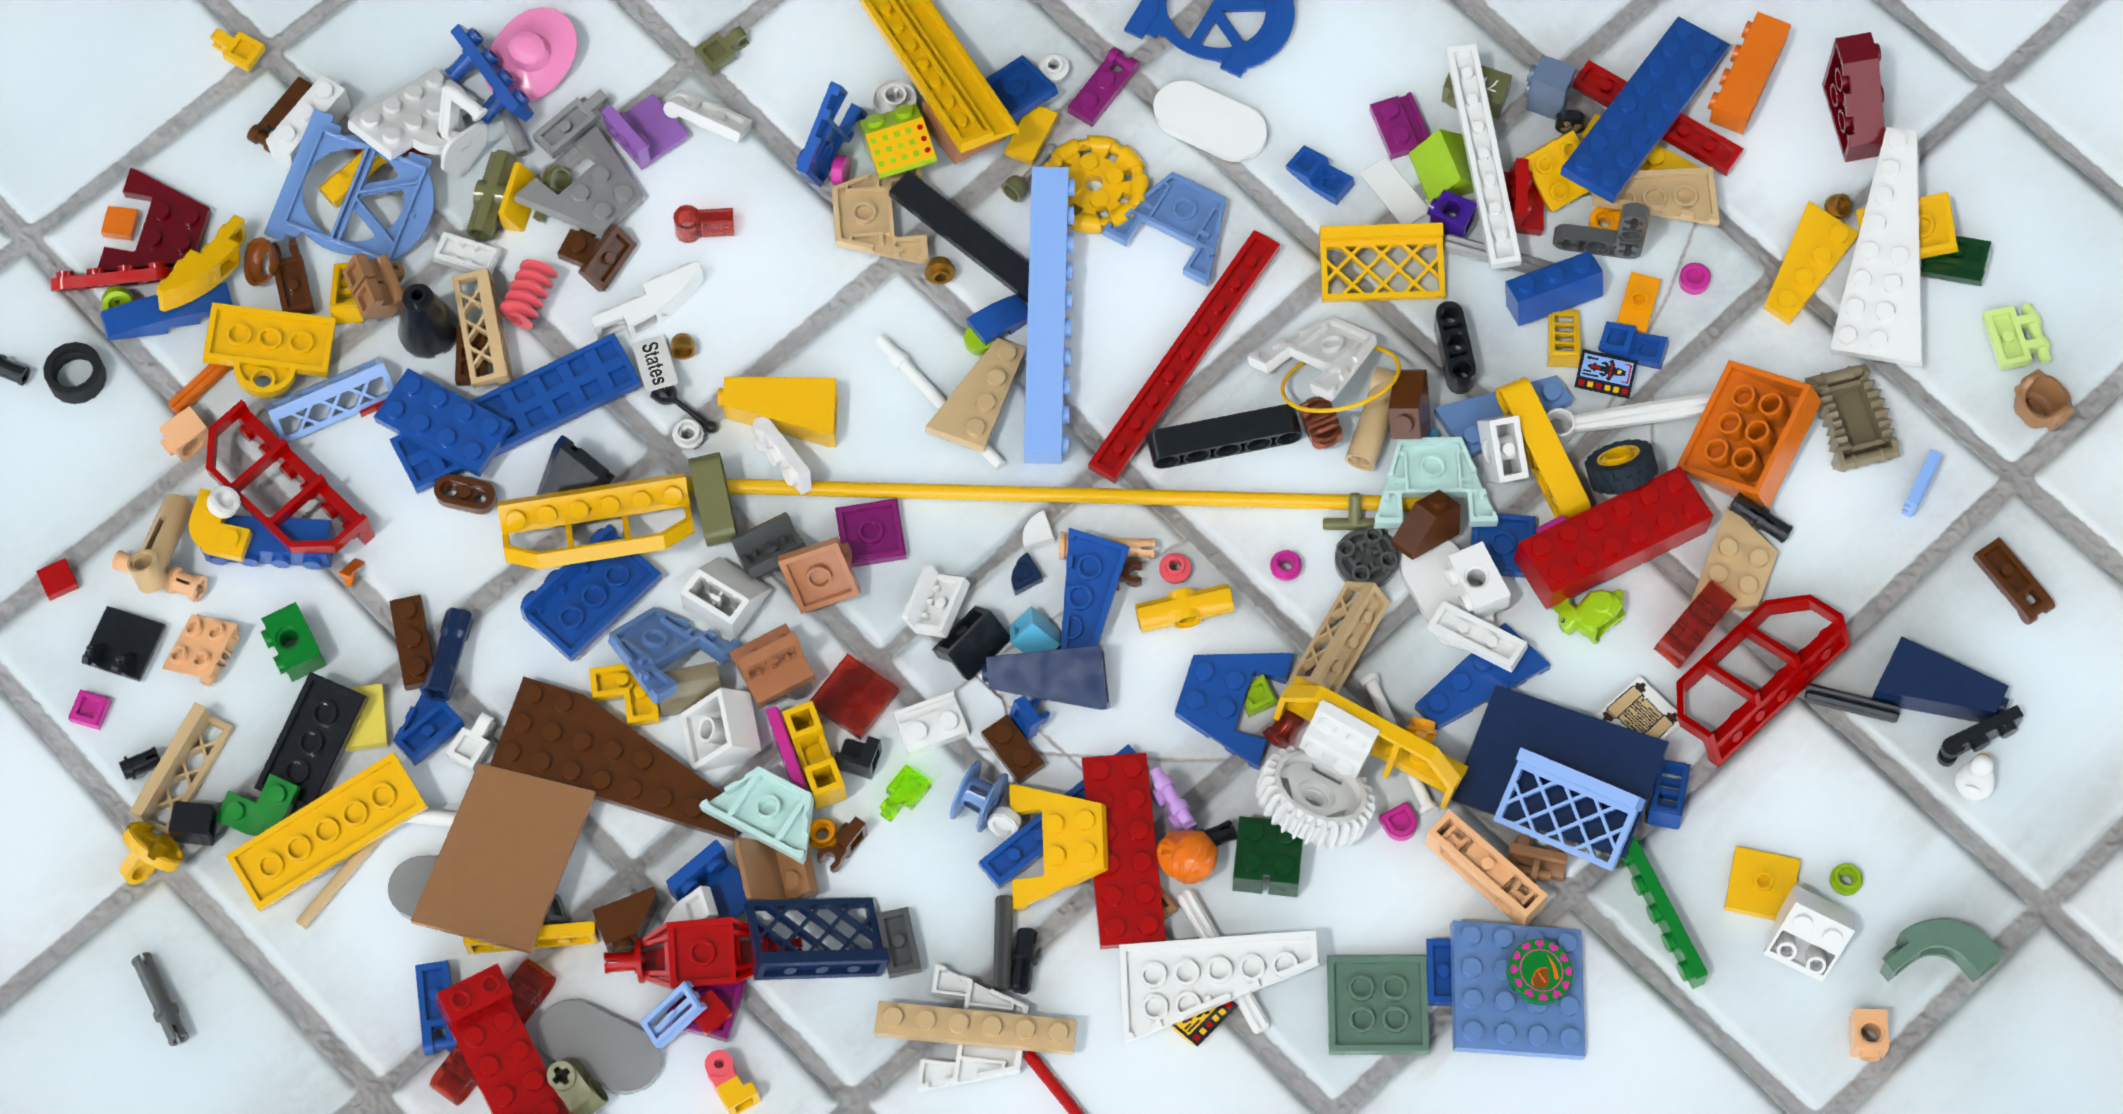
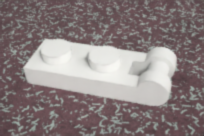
(708, 115)
(782, 454)

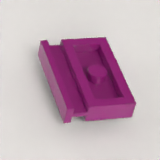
(1399, 124)

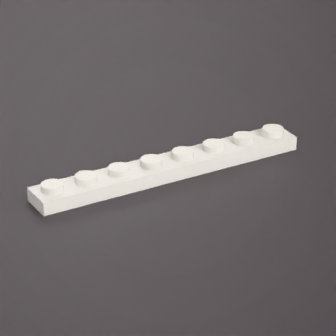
(1483, 156)

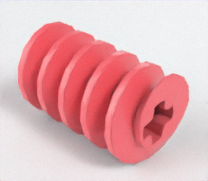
(526, 291)

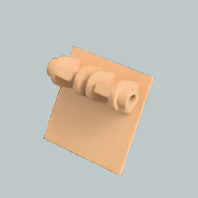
(201, 648)

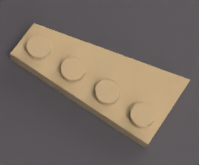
(1672, 194)

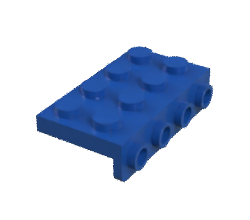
(587, 597)

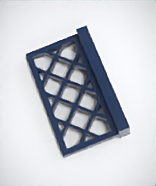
(823, 961)

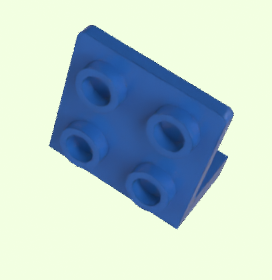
(712, 870)

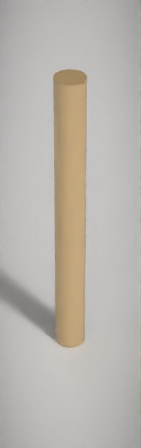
(335, 884)

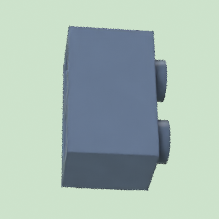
(1549, 86)

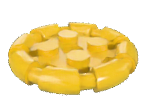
(1111, 175)

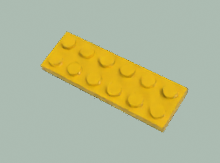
(326, 831)

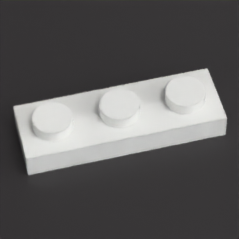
(1477, 636)

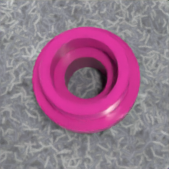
(1287, 557)

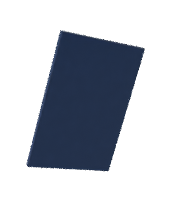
(1569, 738)

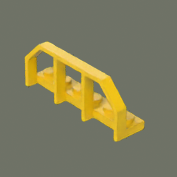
(591, 505)
(1392, 745)

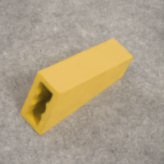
(795, 405)

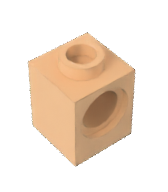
(184, 434)
(1868, 1020)

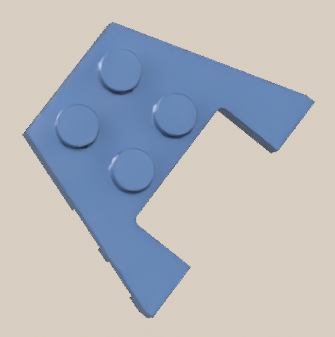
(1182, 212)
(657, 641)

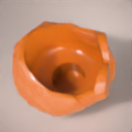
(1187, 855)

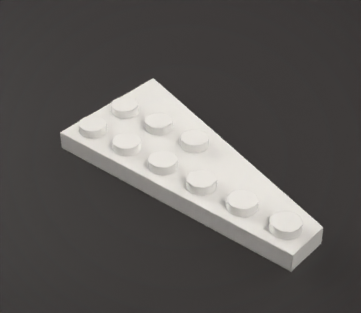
(1188, 977)

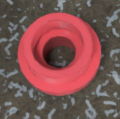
(1177, 576)

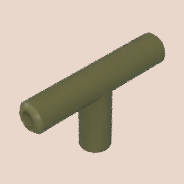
(1354, 518)

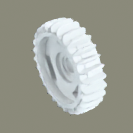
(1343, 801)

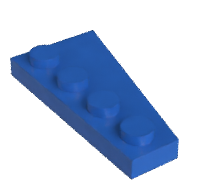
(1090, 586)
(1473, 684)

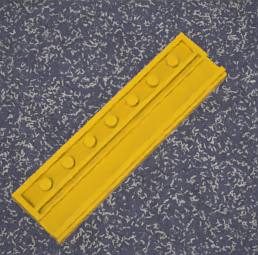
(942, 71)

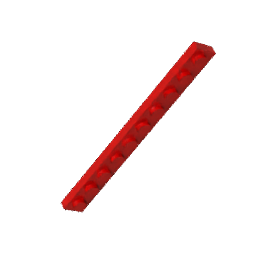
(1183, 356)

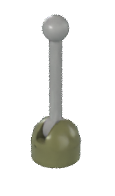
(1016, 186)

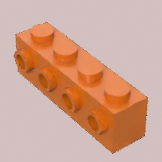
(1749, 73)

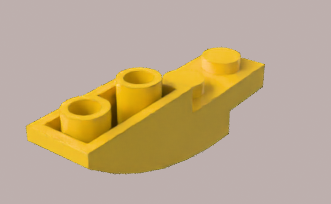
(203, 271)

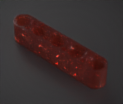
(529, 988)

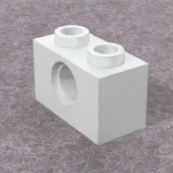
(1503, 449)
(1477, 564)

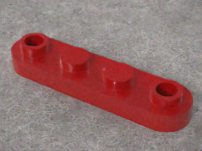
(99, 278)

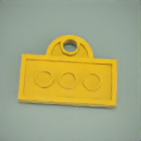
(268, 345)

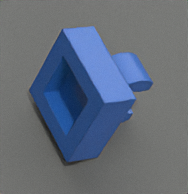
(1026, 717)

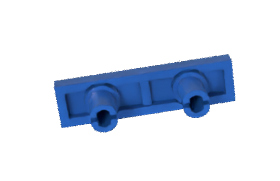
(499, 79)

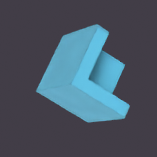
(1034, 632)

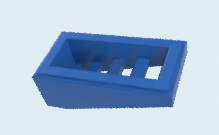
(1667, 813)

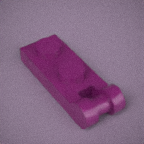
(1103, 87)

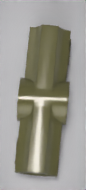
(489, 195)

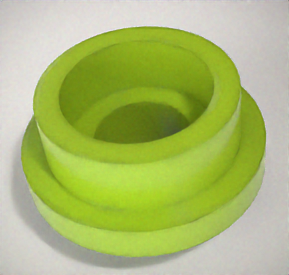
(1849, 871)

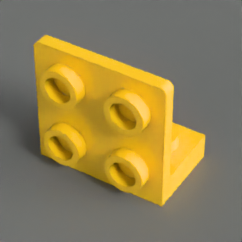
(1546, 168)

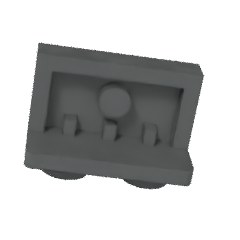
(762, 545)

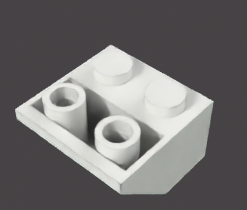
(723, 596)
(1809, 933)

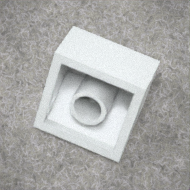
(721, 730)

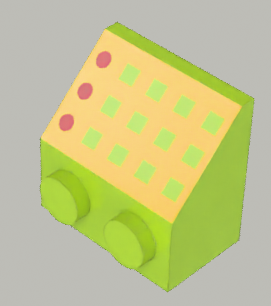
(897, 141)

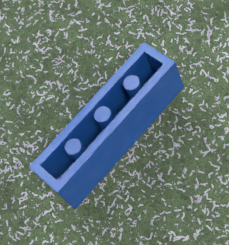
(268, 550)

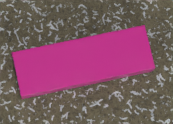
(785, 747)

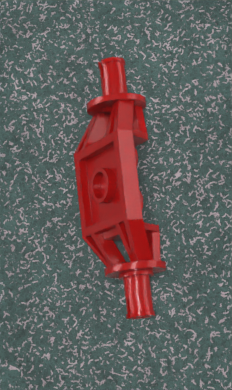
(694, 951)

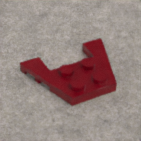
(170, 229)

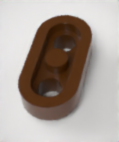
(466, 495)

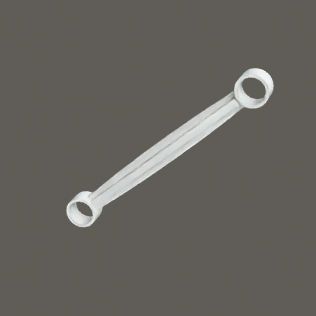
(1631, 415)

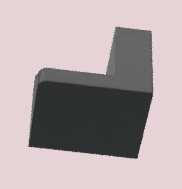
(859, 757)
(193, 823)

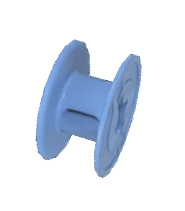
(978, 795)

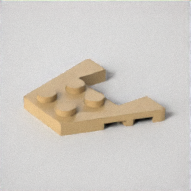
(867, 222)

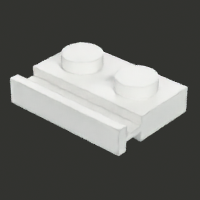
(931, 723)

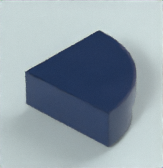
(1025, 575)

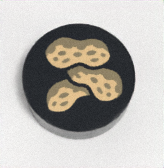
(1570, 120)

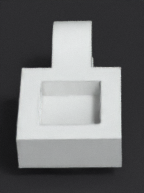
(471, 746)

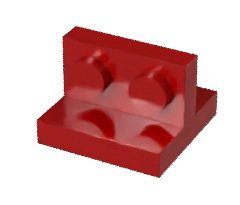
(1524, 199)

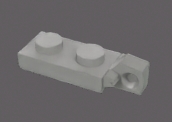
(571, 123)

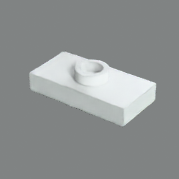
(465, 253)

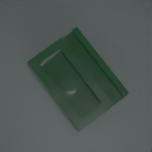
(1963, 266)

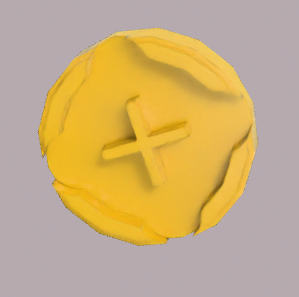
(148, 852)

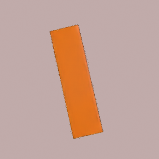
(349, 571)

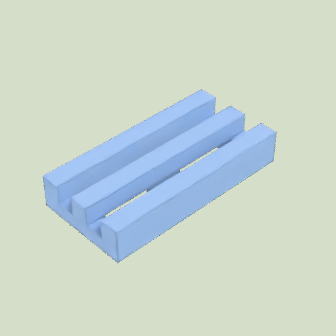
(1921, 483)
(697, 1008)

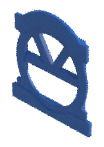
(1153, 20)

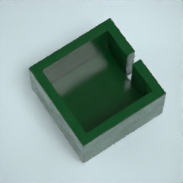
(1266, 853)

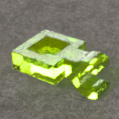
(904, 790)

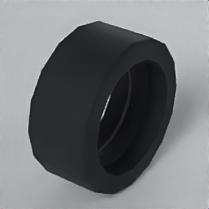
(62, 356)

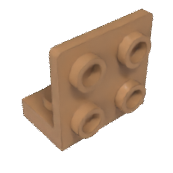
(771, 874)

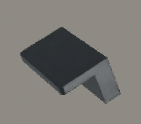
(972, 640)

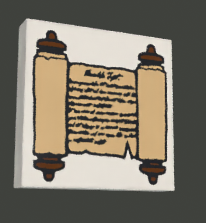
(1641, 710)

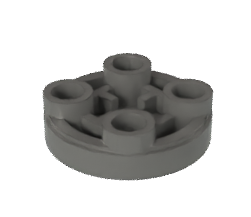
(1366, 557)

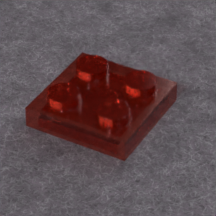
(854, 696)

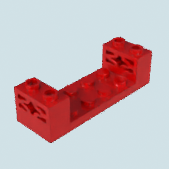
(497, 1045)

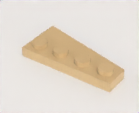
(978, 400)

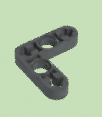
(1620, 243)

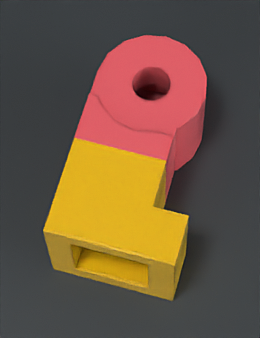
(728, 1086)

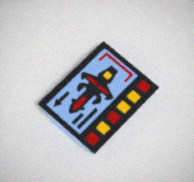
(1605, 374)

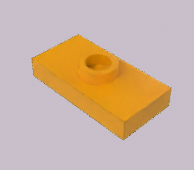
(1639, 301)

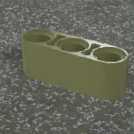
(713, 498)

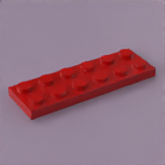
(1130, 890)

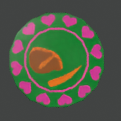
(1539, 972)

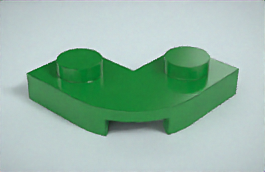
(256, 817)

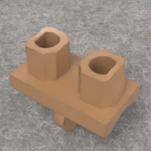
(1536, 861)

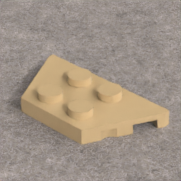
(1738, 562)

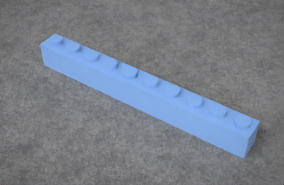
(1047, 315)

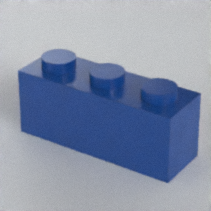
(1554, 288)

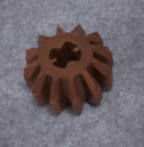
(1321, 428)

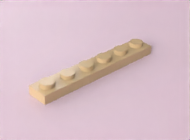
(975, 1028)

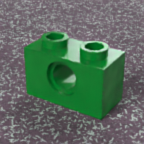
(289, 625)

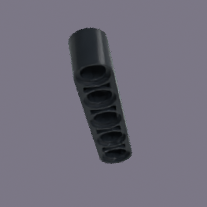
(1224, 436)

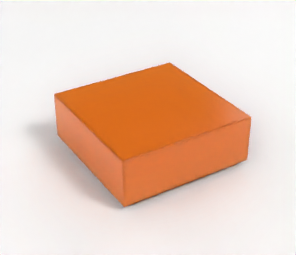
(120, 223)

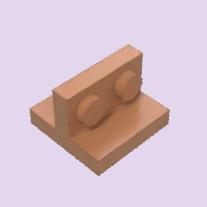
(820, 574)
(772, 665)

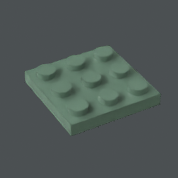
(1377, 1005)

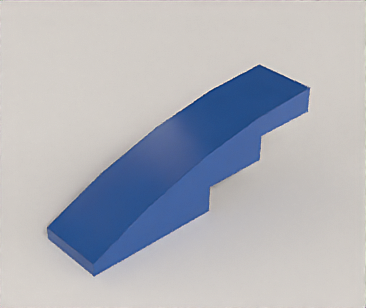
(144, 318)

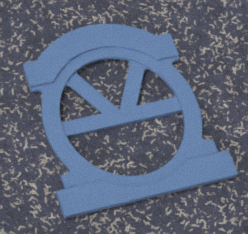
(324, 138)

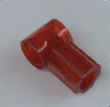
(706, 223)

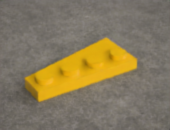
(1810, 259)

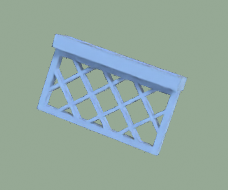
(1580, 783)

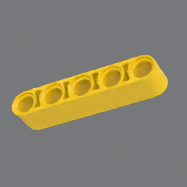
(1543, 449)

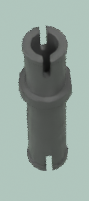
(164, 1009)

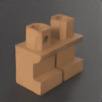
(375, 285)

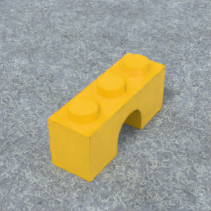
(814, 755)

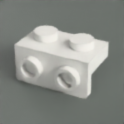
(935, 602)

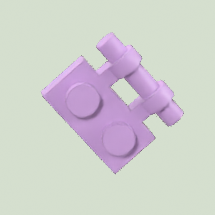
(1166, 796)

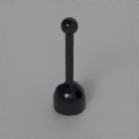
(668, 395)

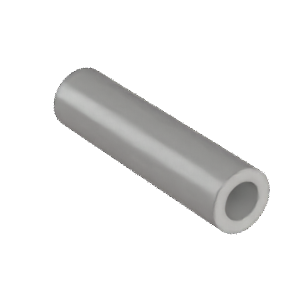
(515, 133)

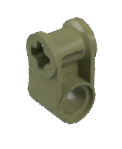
(578, 1092)

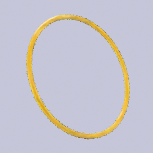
(1346, 407)

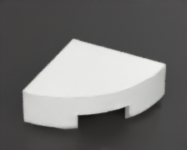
(1037, 532)

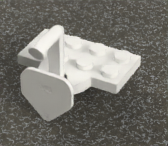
(426, 118)

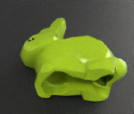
(1592, 615)

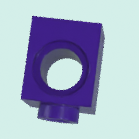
(1463, 209)

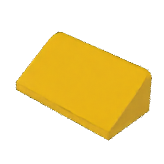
(511, 214)

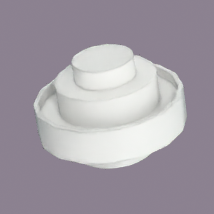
(892, 95)

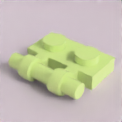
(2008, 339)

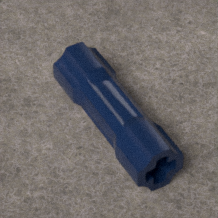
(442, 674)

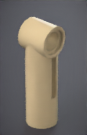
(1372, 425)
(150, 563)

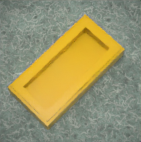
(1033, 133)

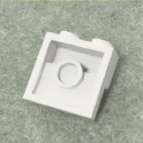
(1339, 739)

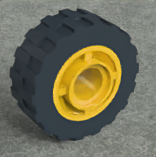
(1621, 466)

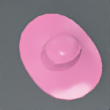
(536, 50)

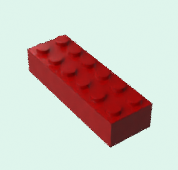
(1613, 537)

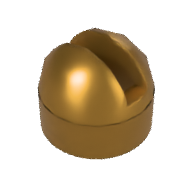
(1838, 205)
(682, 346)

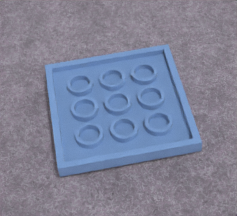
(1494, 1017)

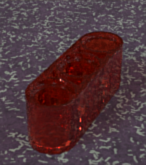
(1694, 624)

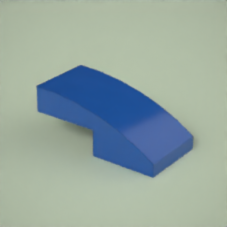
(1316, 173)
(998, 318)
(1627, 342)

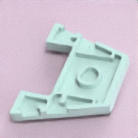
(1429, 466)

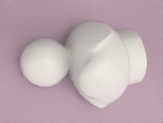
(1976, 779)

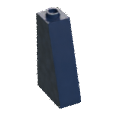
(1056, 675)
(1938, 685)

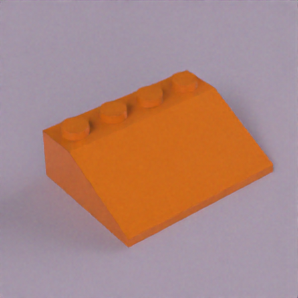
(1750, 432)

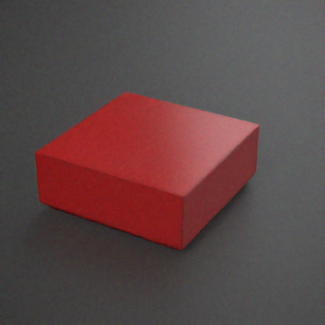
(57, 579)
(714, 1015)

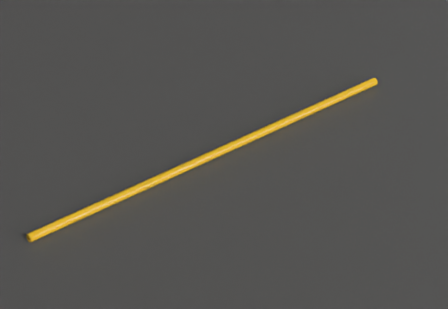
(1057, 494)

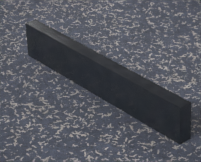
(962, 233)

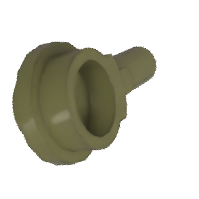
(557, 179)

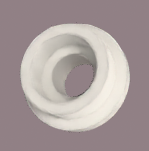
(1054, 75)
(688, 426)

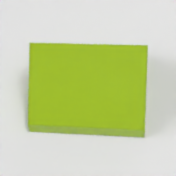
(1442, 165)

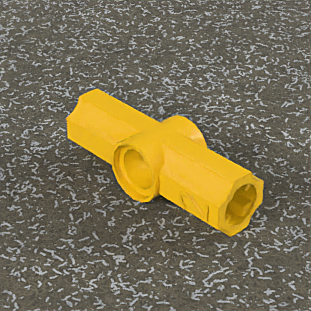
(1184, 608)

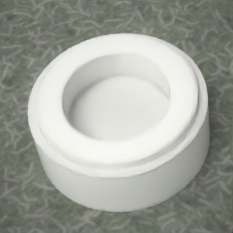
(223, 502)
(1004, 822)

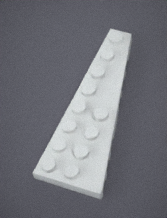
(1883, 288)

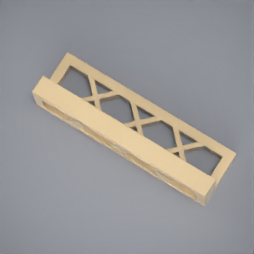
(494, 328)
(1346, 638)
(174, 760)

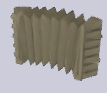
(1854, 418)

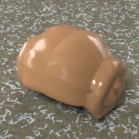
(2042, 401)

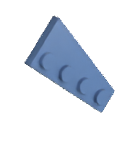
(1461, 417)

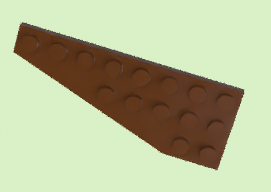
(581, 744)

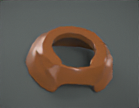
(253, 261)

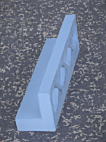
(327, 389)

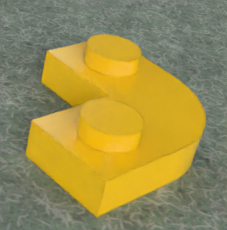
(215, 536)
(617, 683)

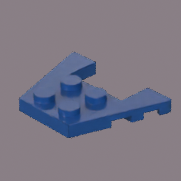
(826, 136)
(1217, 692)

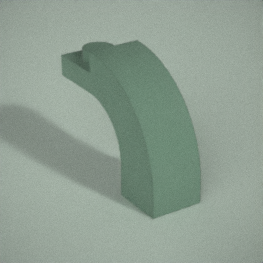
(1943, 938)

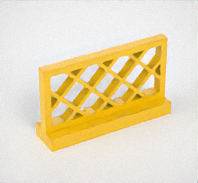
(1387, 237)

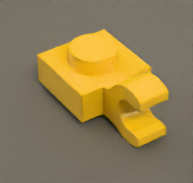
(238, 50)

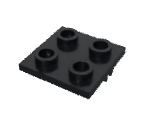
(123, 643)

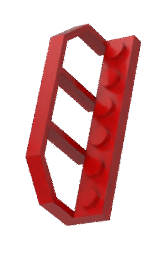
(292, 467)
(1778, 691)

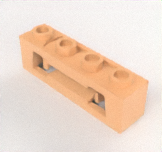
(1486, 869)

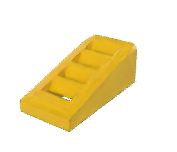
(343, 310)
(1564, 358)

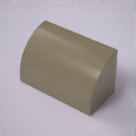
(693, 685)

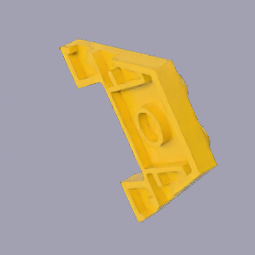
(1072, 842)

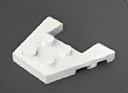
(1327, 345)
(971, 1062)

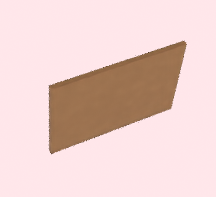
(503, 858)

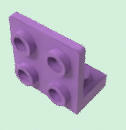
(644, 130)

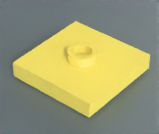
(372, 725)

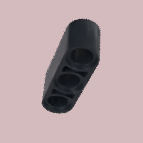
(1454, 360)

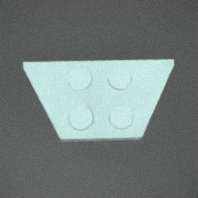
(767, 811)

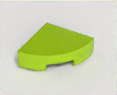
(1259, 697)

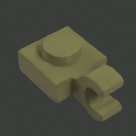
(720, 51)

